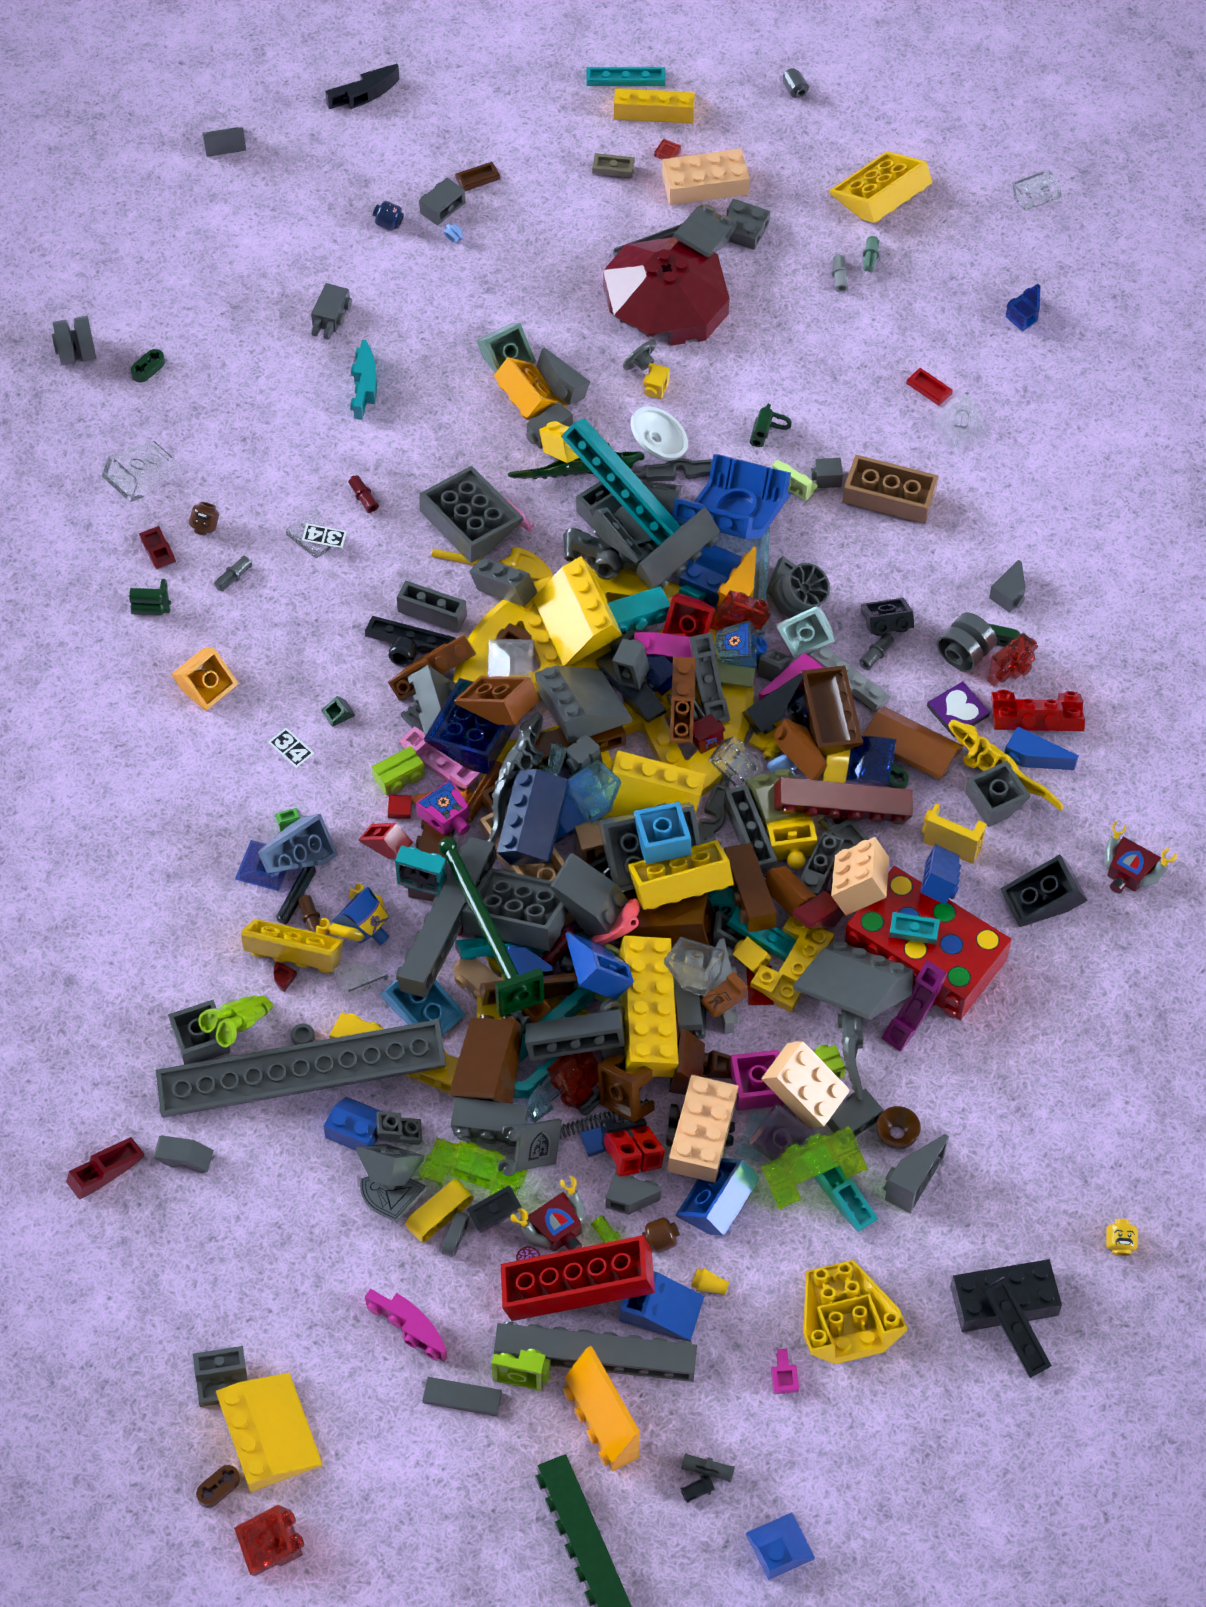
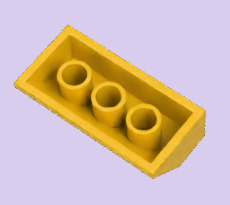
(654, 105)
(681, 877)
(292, 945)

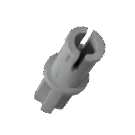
(840, 273)

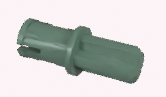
(871, 253)

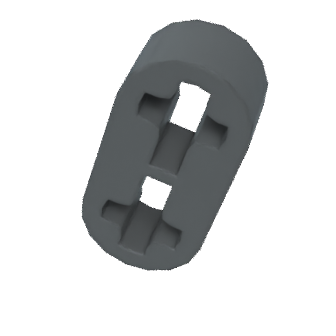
(455, 1234)

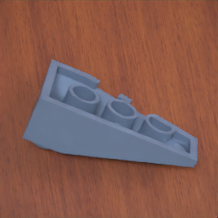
(299, 846)

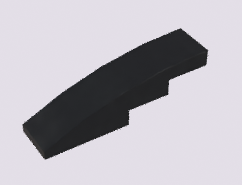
(641, 701)

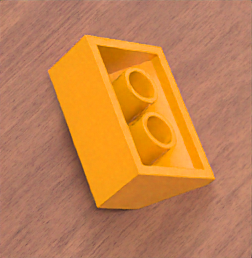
(525, 387)

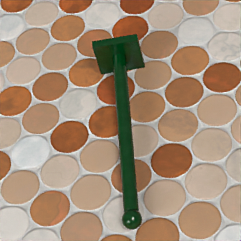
(516, 990)

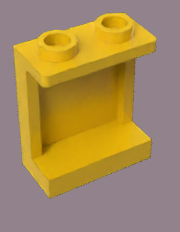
(953, 836)

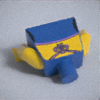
(359, 918)

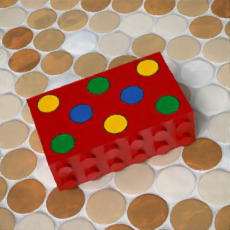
(964, 948)

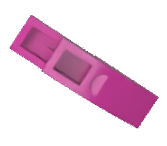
(416, 1327)

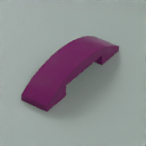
(916, 1006)

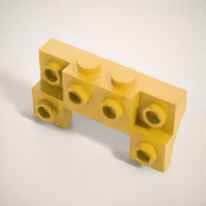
(779, 985)

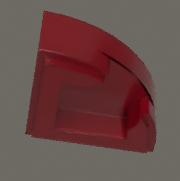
(283, 975)

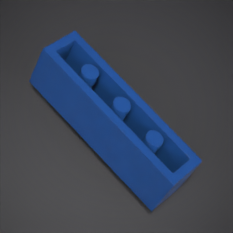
(941, 874)

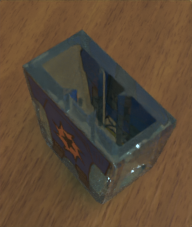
(737, 645)

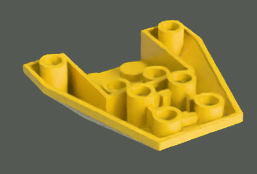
(848, 1314)

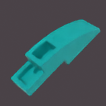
(364, 379)

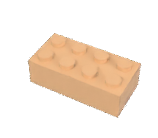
(705, 176)
(703, 1128)

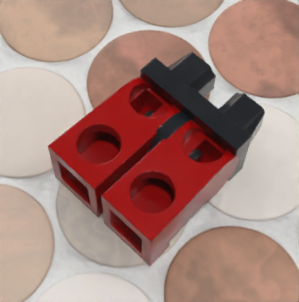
(632, 1146)

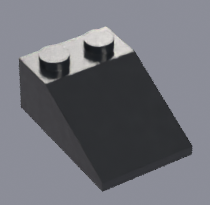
(1044, 892)

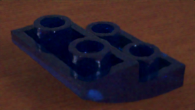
(872, 760)

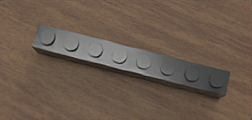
(443, 922)
(617, 1354)

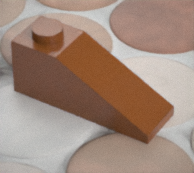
(800, 748)

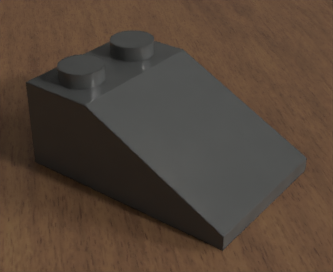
(706, 230)
(588, 896)
(914, 1173)

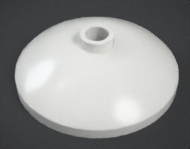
(659, 433)

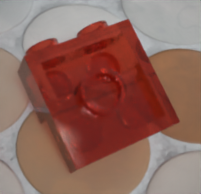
(738, 609)
(1013, 660)
(574, 1077)
(269, 1540)

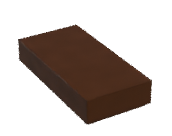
(477, 176)

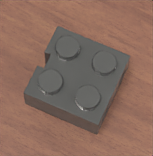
(750, 223)

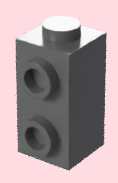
(552, 413)

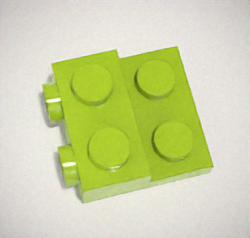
(527, 1372)

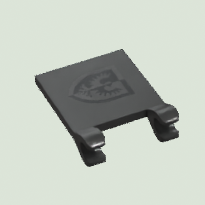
(535, 1145)

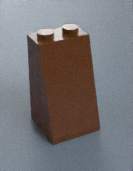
(688, 919)
(488, 1060)

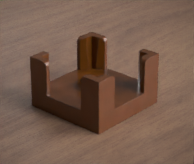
(621, 1090)

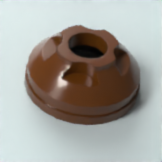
(898, 1117)

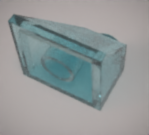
(593, 790)

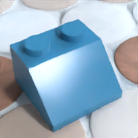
(662, 833)

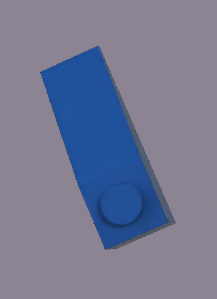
(1035, 752)

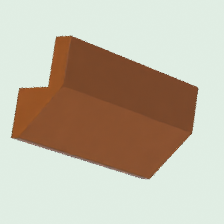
(915, 743)

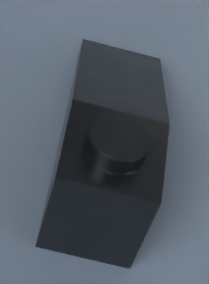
(771, 708)

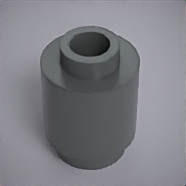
(795, 83)

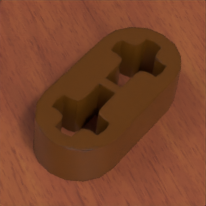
(222, 1490)

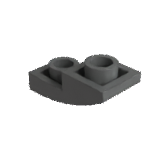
(399, 1129)

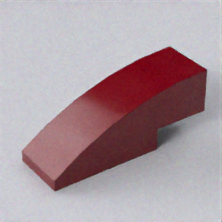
(104, 1167)

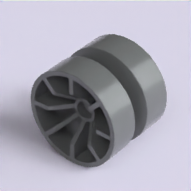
(68, 340)
(800, 589)
(966, 642)

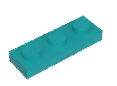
(772, 940)

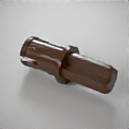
(309, 912)

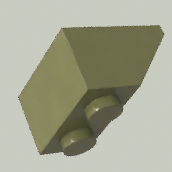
(762, 793)

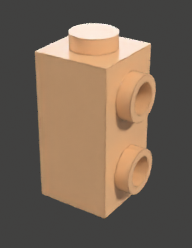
(471, 974)

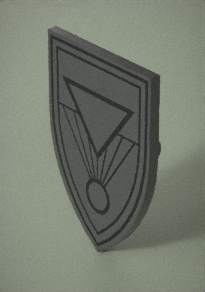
(391, 1203)

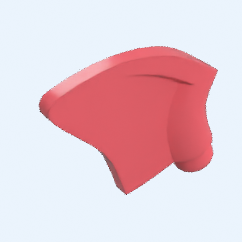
(624, 923)

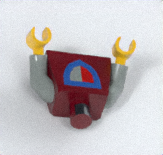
(1132, 864)
(556, 1221)

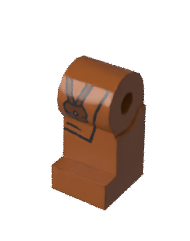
(725, 995)

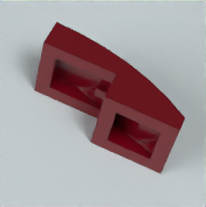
(157, 547)

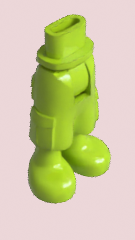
(234, 1017)

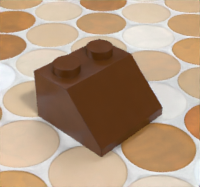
(691, 1061)

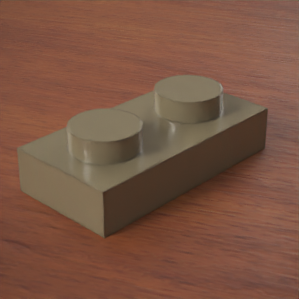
(613, 165)

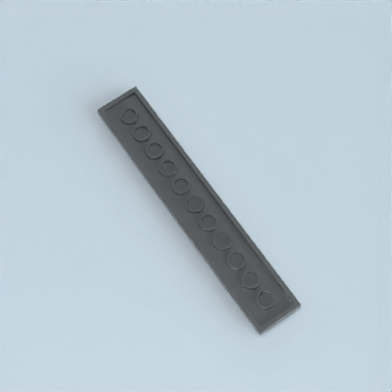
(300, 1068)

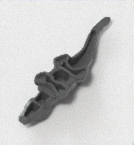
(520, 757)
(852, 1041)

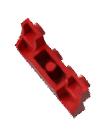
(1038, 715)

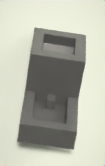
(178, 1151)

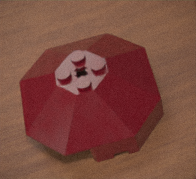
(682, 302)

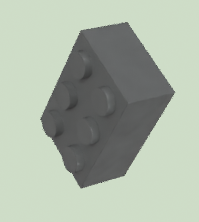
(486, 1119)

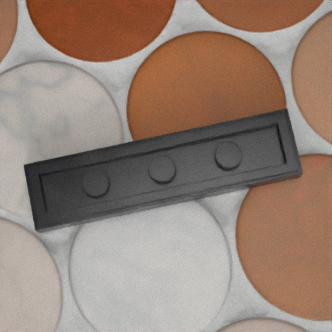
(1016, 1327)

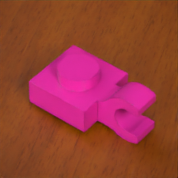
(784, 1375)

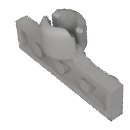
(860, 686)

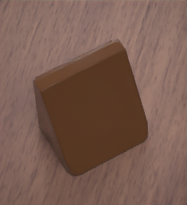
(717, 1065)

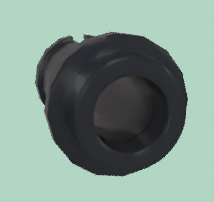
(697, 1489)

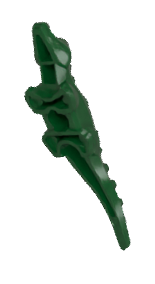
(574, 467)

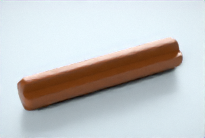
(488, 781)

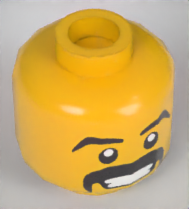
(1121, 1237)

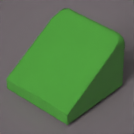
(286, 818)

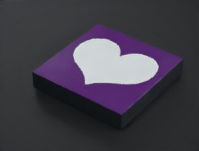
(958, 704)

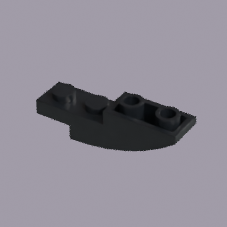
(371, 86)

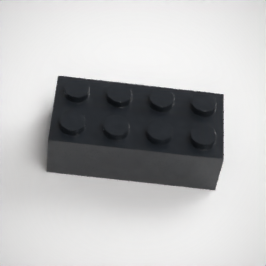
(1030, 1282)

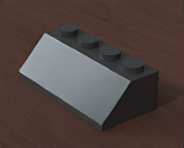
(678, 550)

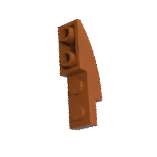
(441, 659)
(682, 700)

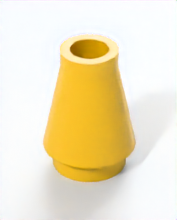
(709, 1282)

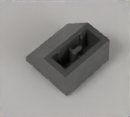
(593, 499)

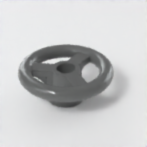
(641, 356)

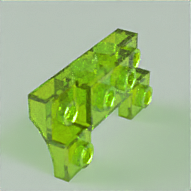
(810, 1160)
(469, 1164)

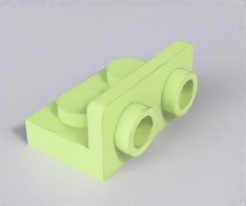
(799, 483)

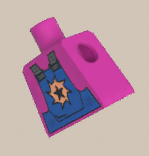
(445, 809)

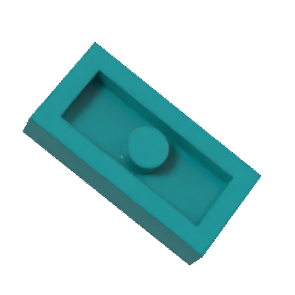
(914, 928)

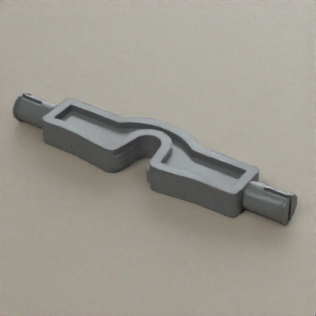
(667, 471)
(714, 807)

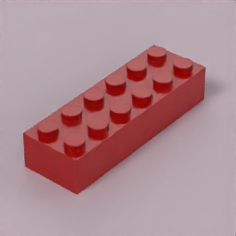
(577, 1278)

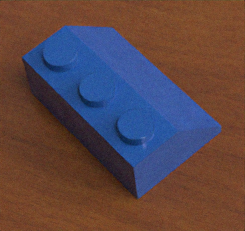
(716, 1204)

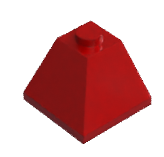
(688, 616)

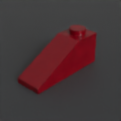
(819, 912)

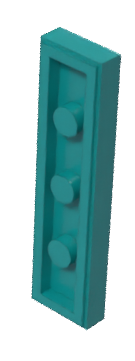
(625, 76)

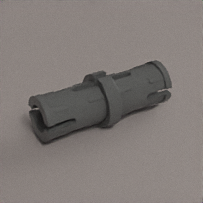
(708, 1467)

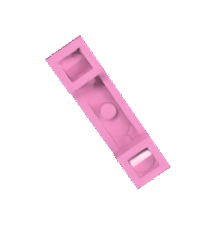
(437, 761)

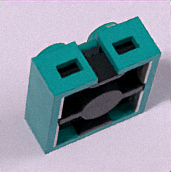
(420, 870)

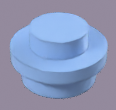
(453, 233)

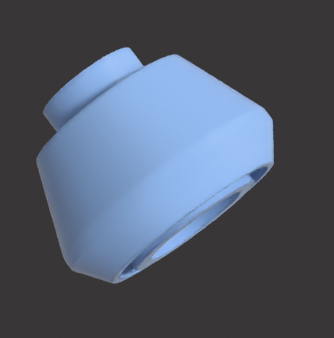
(781, 762)

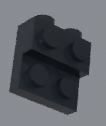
(888, 616)

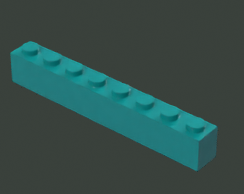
(620, 481)

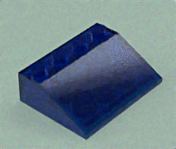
(467, 736)

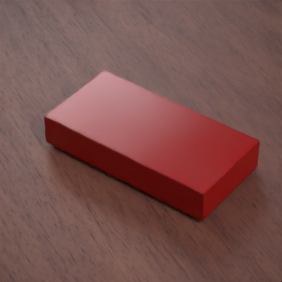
(929, 386)

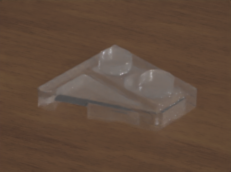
(296, 533)

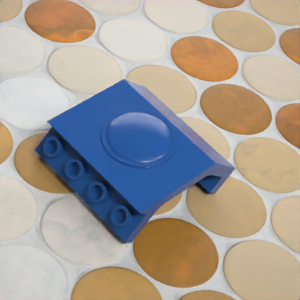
(738, 497)

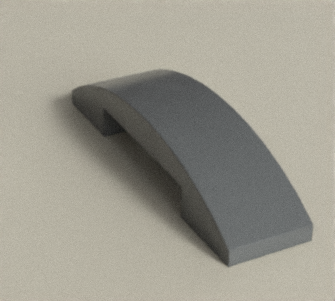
(708, 677)

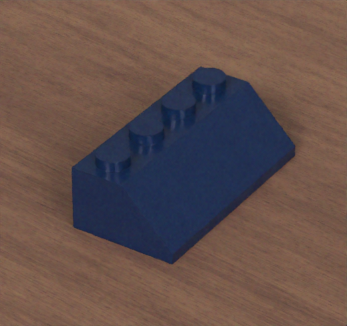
(532, 817)

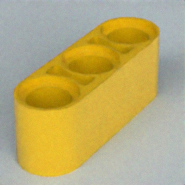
(438, 1210)

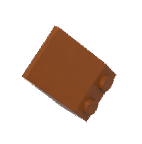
(500, 698)

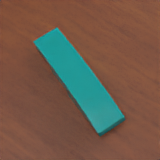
(847, 1198)

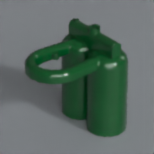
(763, 423)
(150, 601)

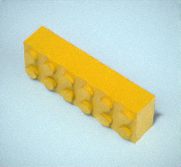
(649, 1007)

